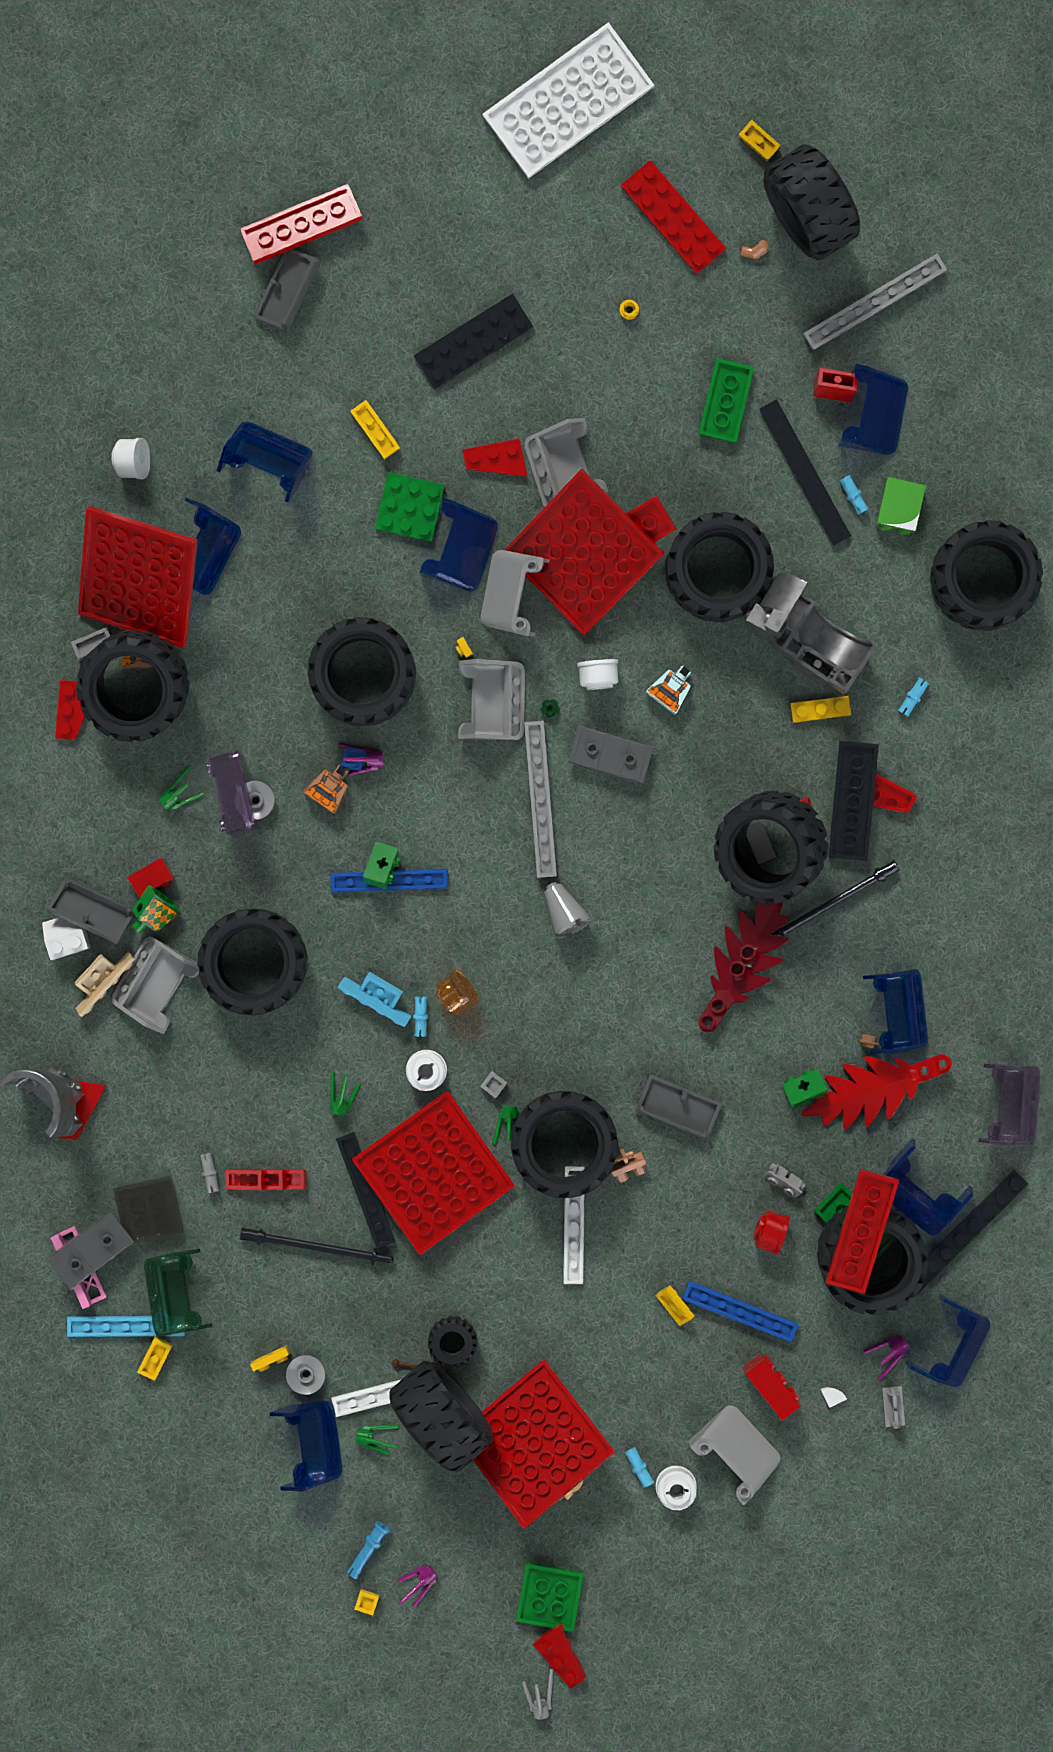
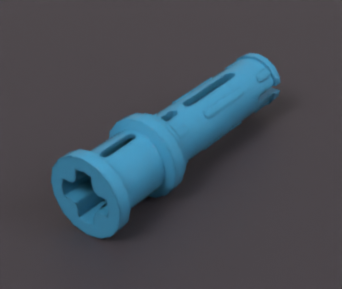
(372, 1543)

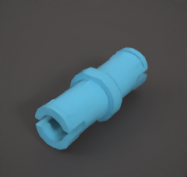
(853, 494)
(913, 696)
(420, 1016)
(639, 1467)

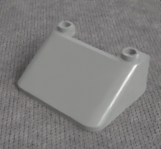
(557, 457)
(505, 591)
(496, 700)
(152, 982)
(740, 1447)

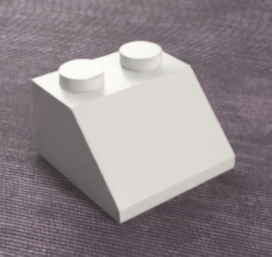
(64, 938)

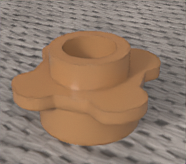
(868, 1040)

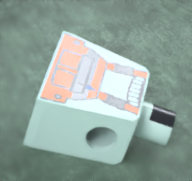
(671, 689)

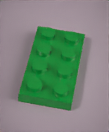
(726, 400)
(836, 1201)

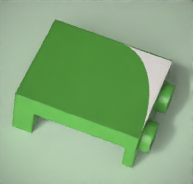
(900, 506)

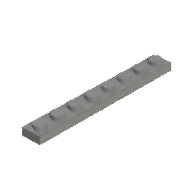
(875, 302)
(540, 799)

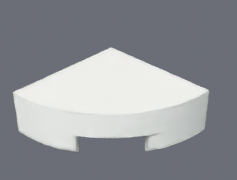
(833, 1396)

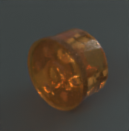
(456, 993)

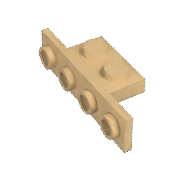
(99, 978)

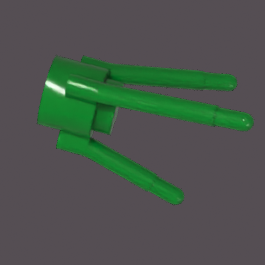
(170, 799)
(339, 1104)
(509, 1114)
(366, 1439)

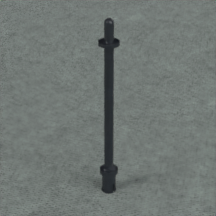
(878, 875)
(261, 1237)

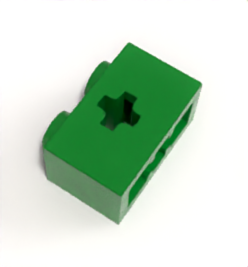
(381, 855)
(797, 1096)

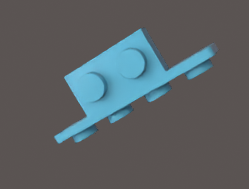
(377, 995)

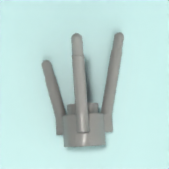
(540, 1707)

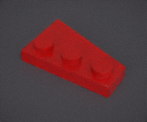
(498, 457)
(69, 711)
(892, 796)
(86, 1104)
(559, 1654)

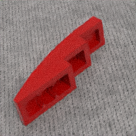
(265, 1179)

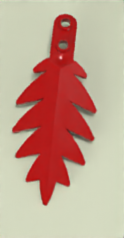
(873, 1089)

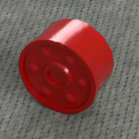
(771, 1231)

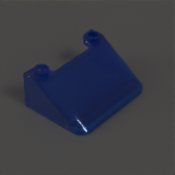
(880, 414)
(465, 548)

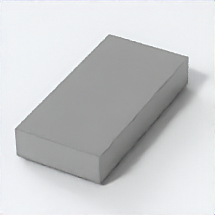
(86, 644)
(760, 843)

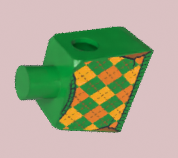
(154, 910)

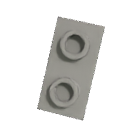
(776, 1176)
(893, 1407)

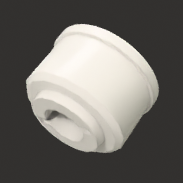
(131, 458)
(598, 674)
(426, 1070)
(676, 1487)

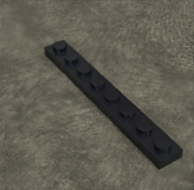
(973, 1224)

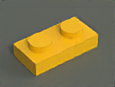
(759, 140)
(674, 1305)
(154, 1358)
(263, 1362)

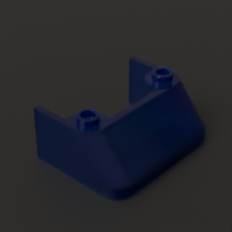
(267, 452)
(214, 546)
(903, 1010)
(916, 1204)
(976, 1330)
(317, 1442)

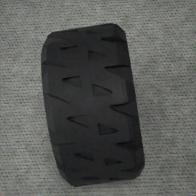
(811, 202)
(727, 526)
(1021, 554)
(337, 638)
(109, 718)
(744, 873)
(211, 968)
(604, 1155)
(896, 1290)
(440, 1416)

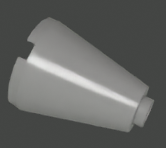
(564, 911)

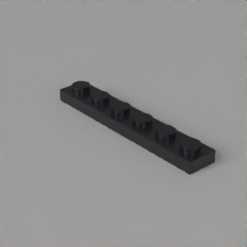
(366, 1195)

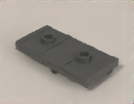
(287, 289)
(610, 754)
(91, 910)
(678, 1106)
(90, 1250)

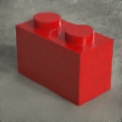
(835, 385)
(155, 874)

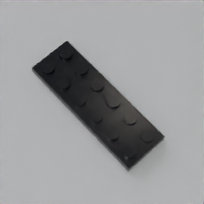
(473, 341)
(853, 800)

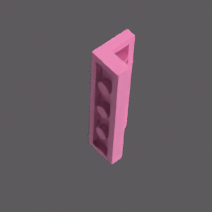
(80, 1289)

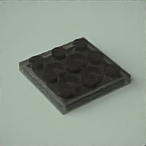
(149, 1209)

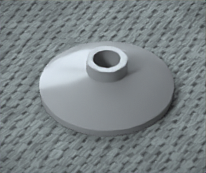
(265, 796)
(303, 1384)

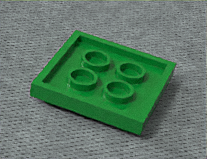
(409, 507)
(549, 1596)

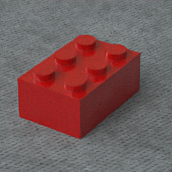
(772, 1386)

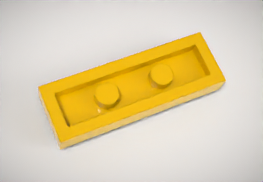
(375, 429)
(820, 709)

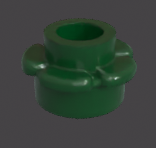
(549, 703)

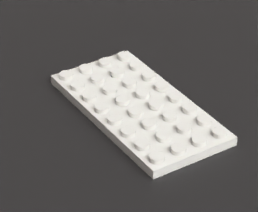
(568, 100)

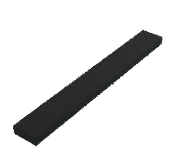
(805, 472)

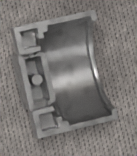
(779, 609)
(826, 650)
(56, 1091)

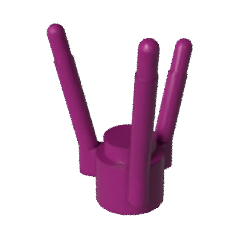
(374, 759)
(898, 1348)
(426, 1577)

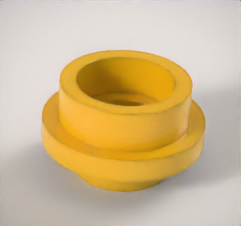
(629, 303)

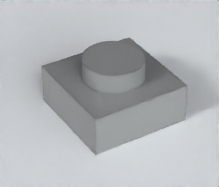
(493, 1084)

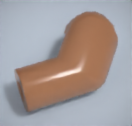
(755, 252)

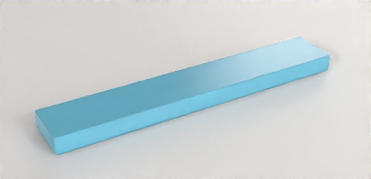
(111, 1326)

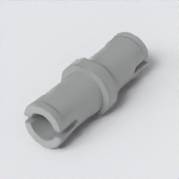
(209, 1173)

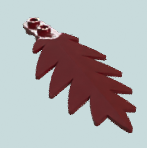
(745, 959)

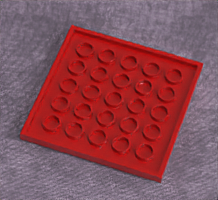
(591, 551)
(137, 576)
(433, 1172)
(539, 1444)

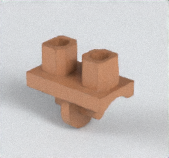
(627, 1162)

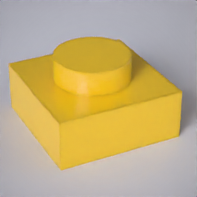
(463, 648)
(366, 1602)

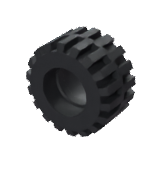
(452, 1358)

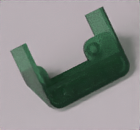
(169, 1294)

